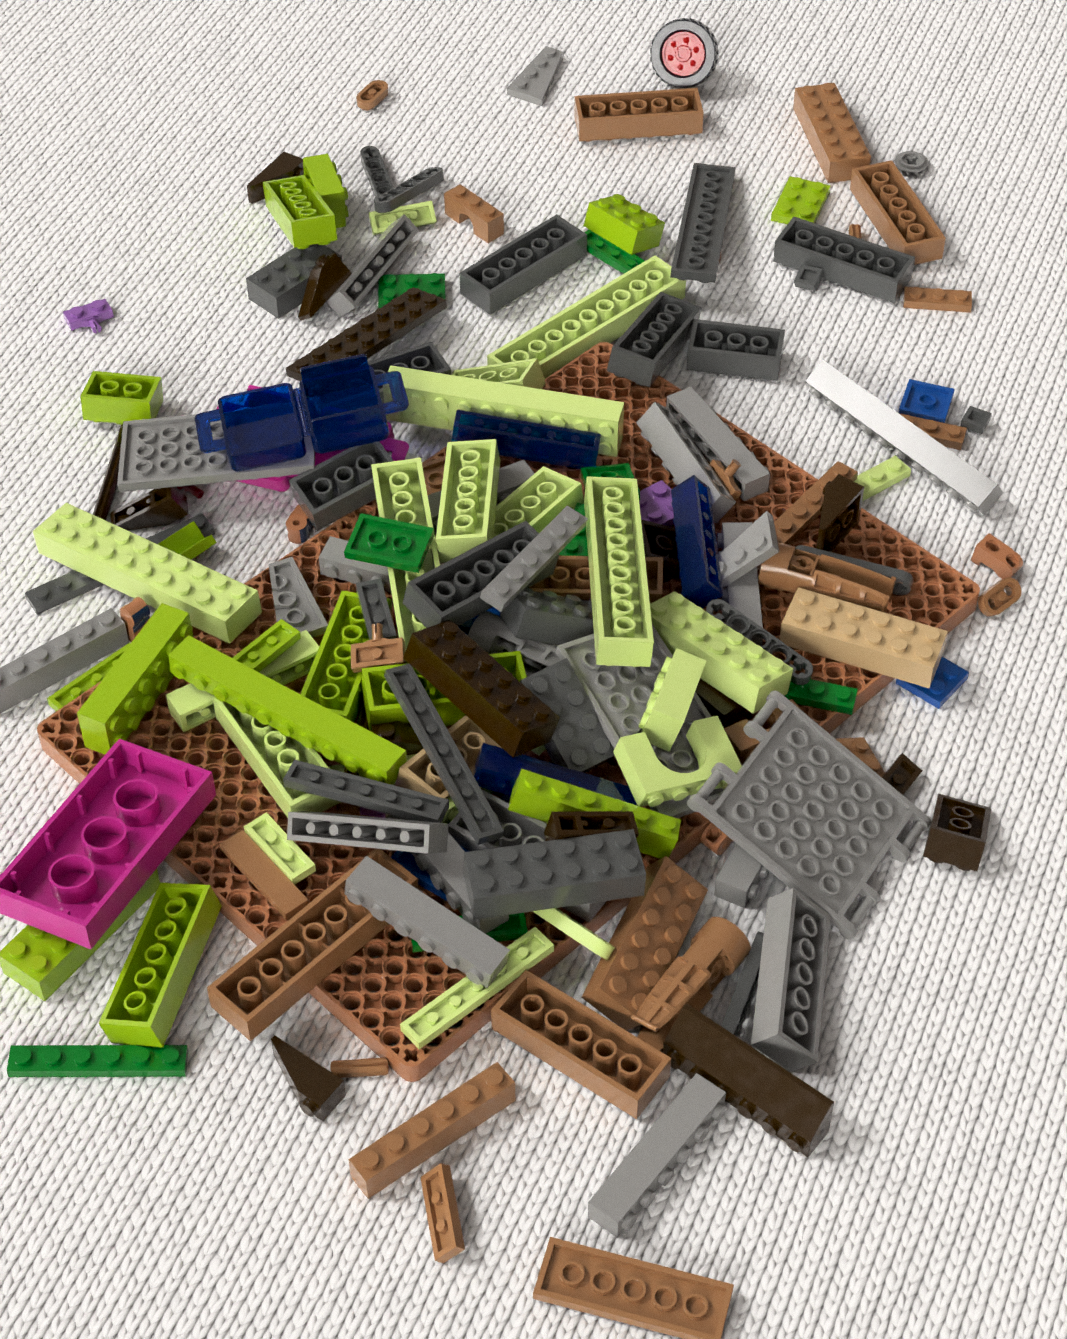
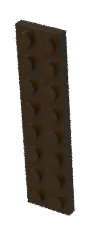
(375, 330)

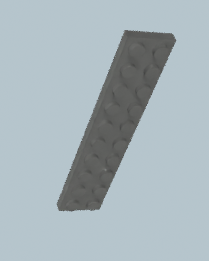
(703, 223)

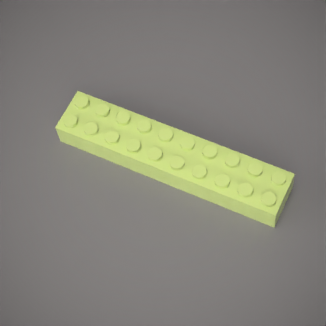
(593, 319)
(438, 396)
(404, 498)
(147, 571)
(618, 573)

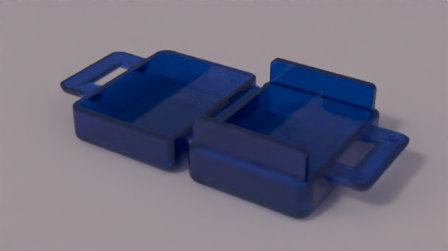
(334, 405)

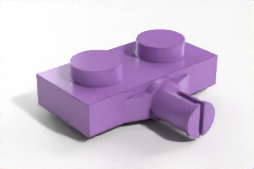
(88, 315)

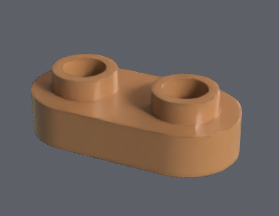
(372, 94)
(998, 598)

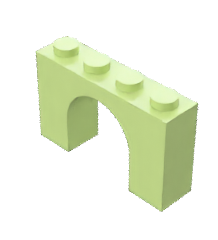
(654, 783)

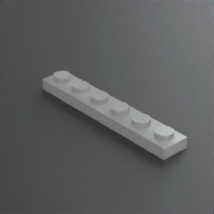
(533, 558)

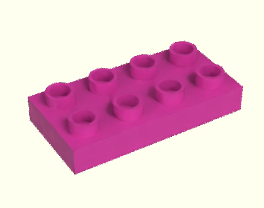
(104, 843)

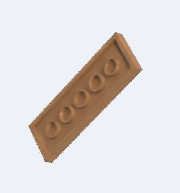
(632, 1291)

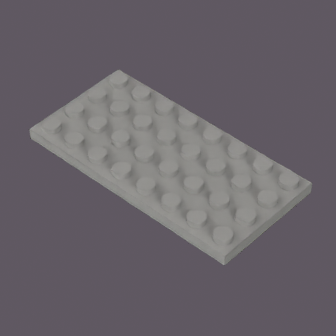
(168, 454)
(621, 699)

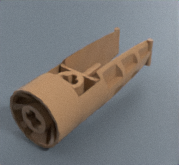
(826, 576)
(691, 978)

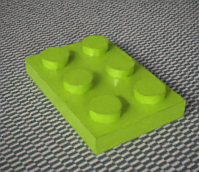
(800, 200)

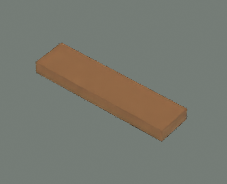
(264, 874)

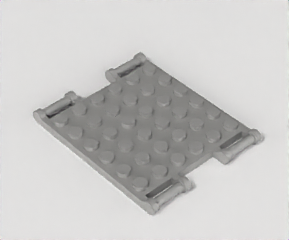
(811, 812)

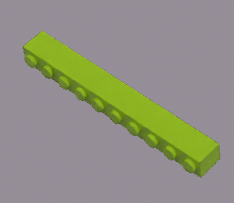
(287, 711)

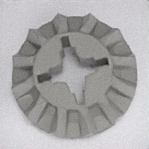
(906, 160)

